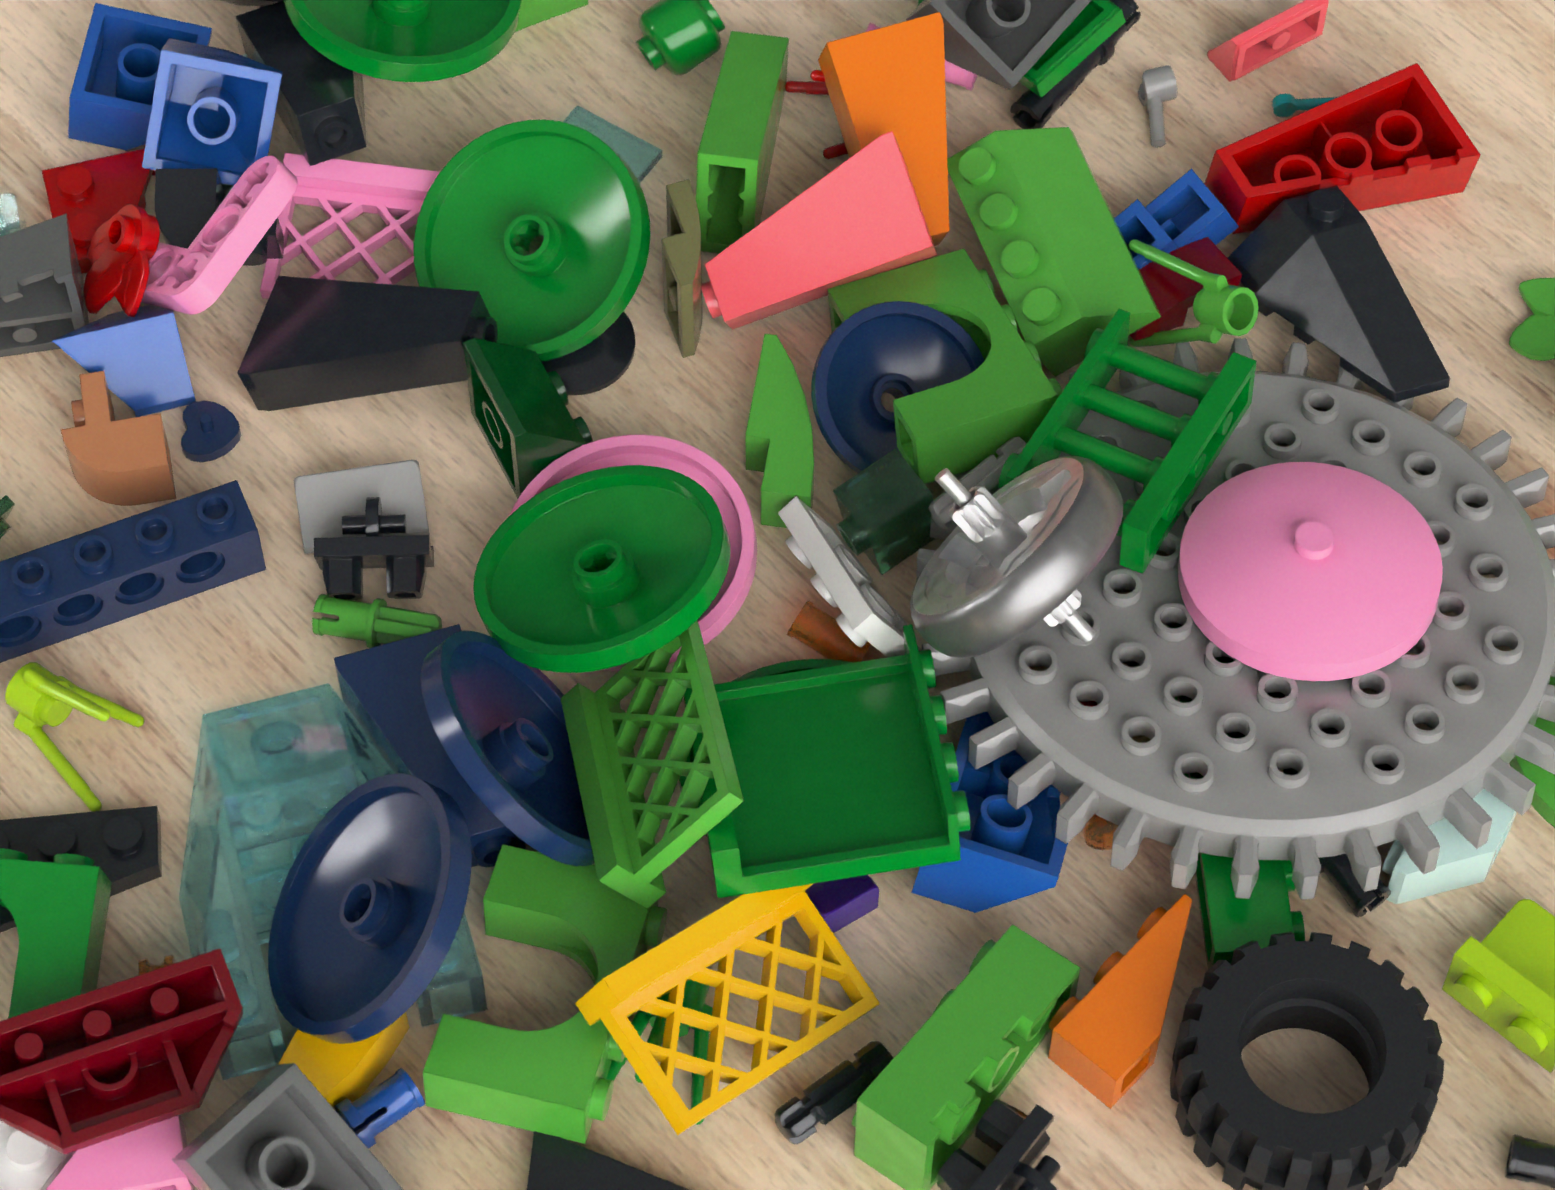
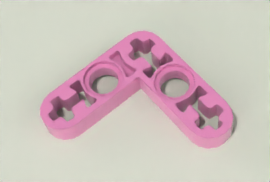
(198, 275)

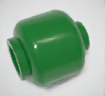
(679, 34)

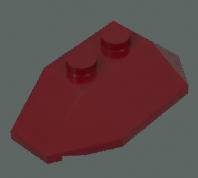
(118, 1054)

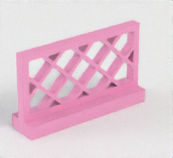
(354, 190)

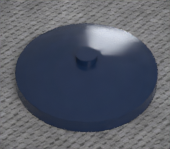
(508, 742)
(369, 908)

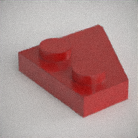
(94, 193)

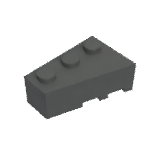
(39, 287)

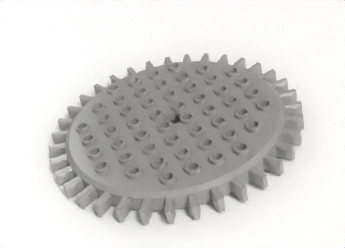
(1338, 796)

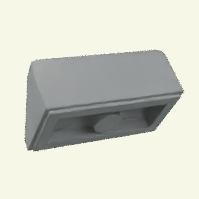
(334, 494)

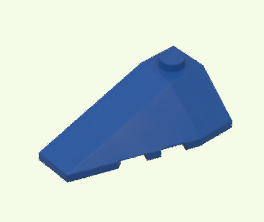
(1006, 849)

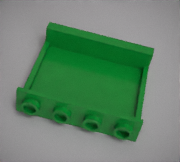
(836, 775)

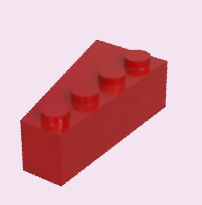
(1374, 143)

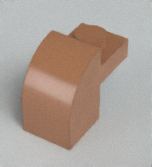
(117, 459)

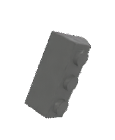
(1000, 36)

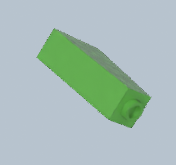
(740, 138)

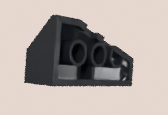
(1333, 282)

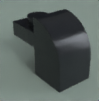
(188, 200)

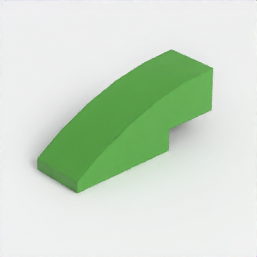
(779, 434)

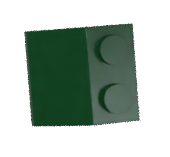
(520, 410)

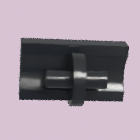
(402, 556)
(1019, 1144)

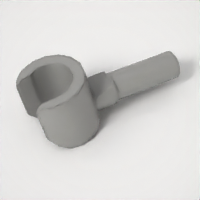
(1156, 87)

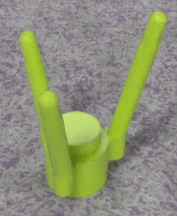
(49, 700)

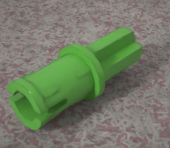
(371, 622)

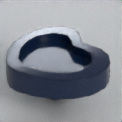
(209, 431)

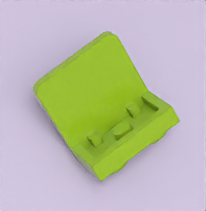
(1512, 980)

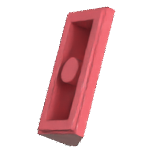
(1270, 39)

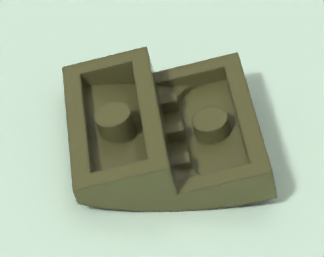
(683, 267)

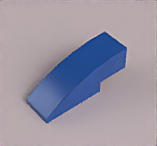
(1176, 218)

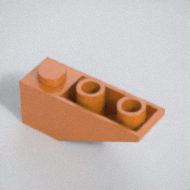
(1118, 1024)

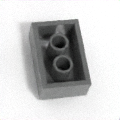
(282, 1140)

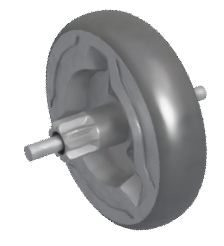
(1016, 556)

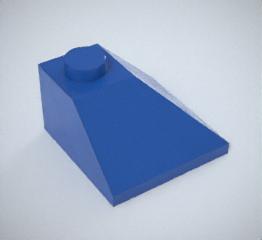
(210, 110)

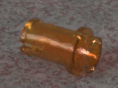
(823, 635)

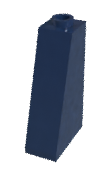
(388, 702)

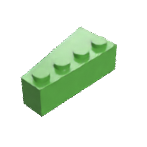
(961, 1059)

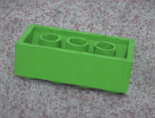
(1050, 239)

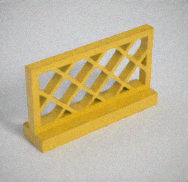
(688, 958)

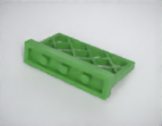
(615, 780)

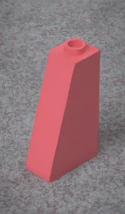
(833, 233)

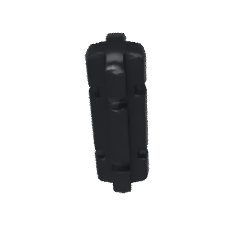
(831, 1093)

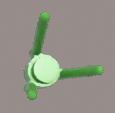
(1217, 306)

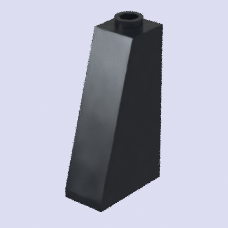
(316, 96)
(358, 340)

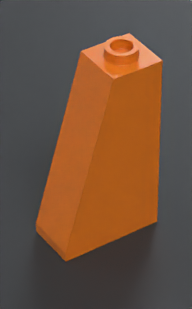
(897, 84)

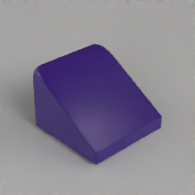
(844, 900)

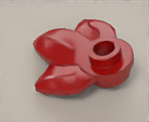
(121, 259)

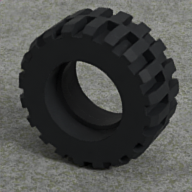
(1320, 991)

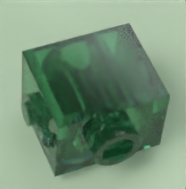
(885, 512)

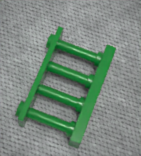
(1193, 438)

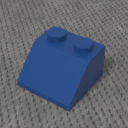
(119, 74)

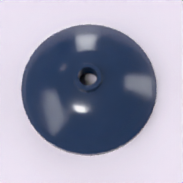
(880, 351)

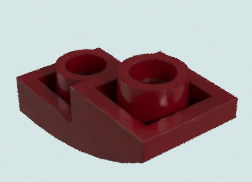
(1175, 292)

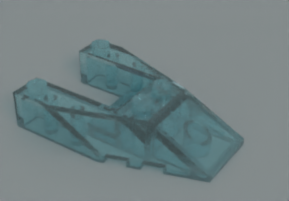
(256, 797)

